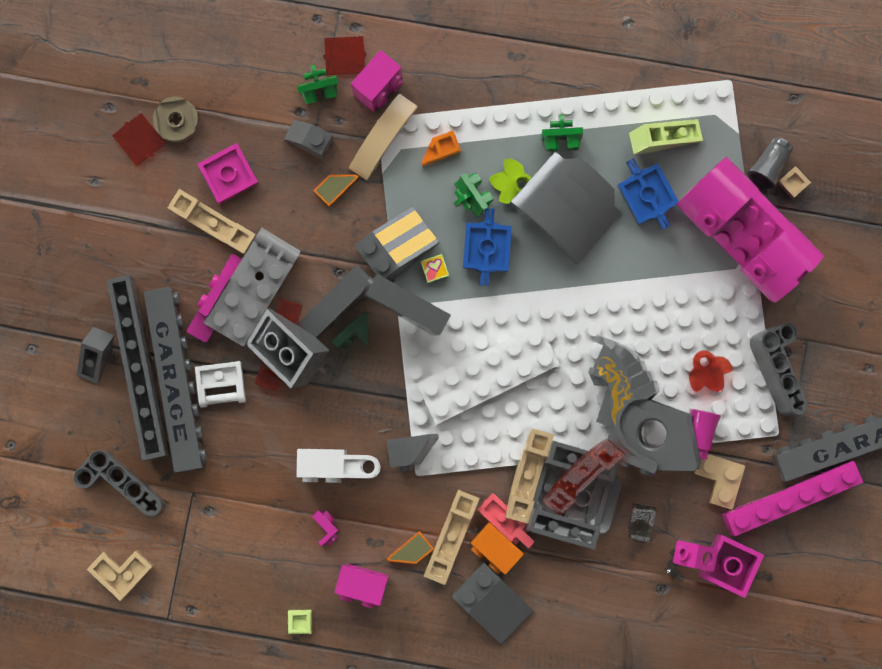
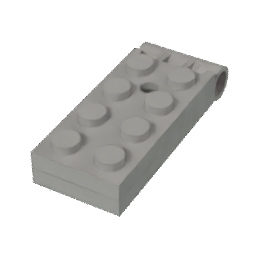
(244, 296)

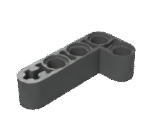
(790, 398)
(124, 486)

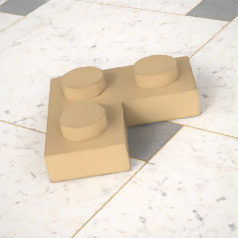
(726, 477)
(120, 579)

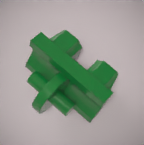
(308, 89)
(571, 135)
(469, 195)

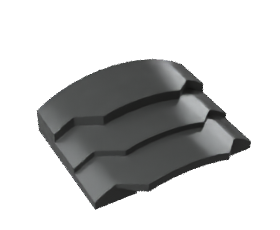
(569, 204)
(593, 507)

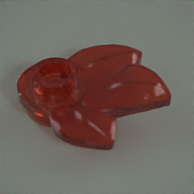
(709, 375)

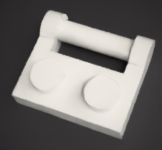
(220, 376)

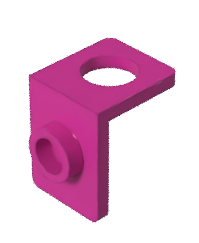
(692, 555)

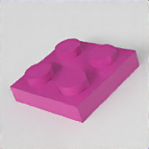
(228, 173)

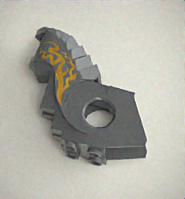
(630, 405)

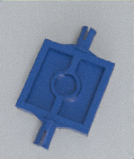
(648, 194)
(487, 247)

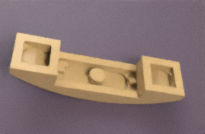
(382, 136)
(211, 221)
(527, 475)
(451, 537)

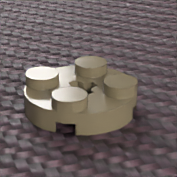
(166, 111)

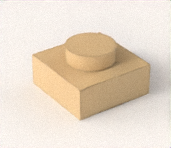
(794, 182)

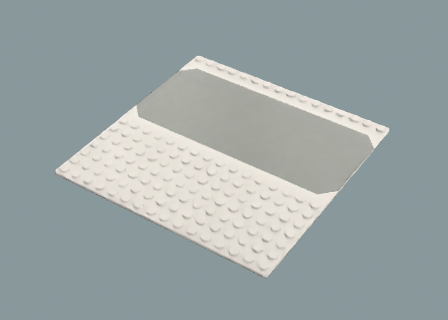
(637, 284)

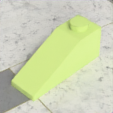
(665, 135)

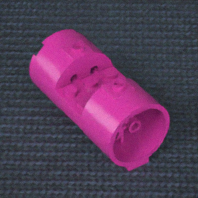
(750, 230)

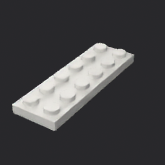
(487, 374)

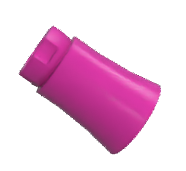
(704, 428)

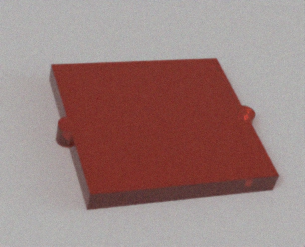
(344, 55)
(139, 139)

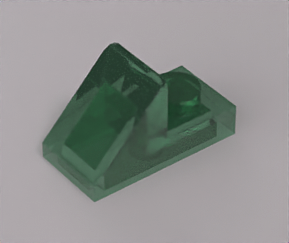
(358, 327)

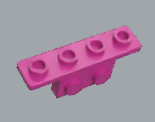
(217, 284)

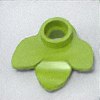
(508, 180)

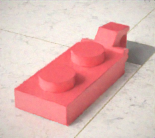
(495, 511)

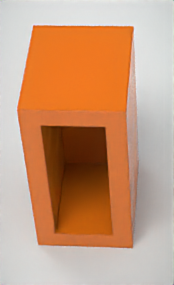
(496, 548)

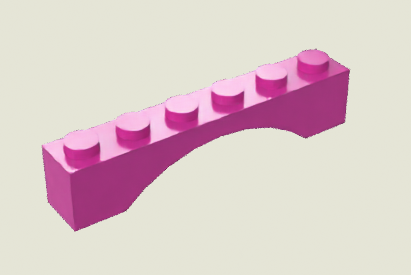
(792, 498)

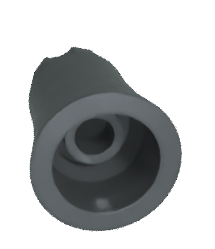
(771, 163)

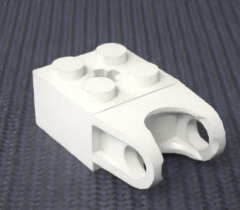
(332, 465)

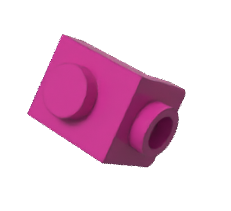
(326, 521)

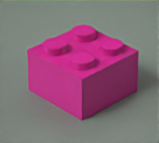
(377, 81)
(734, 566)
(361, 585)

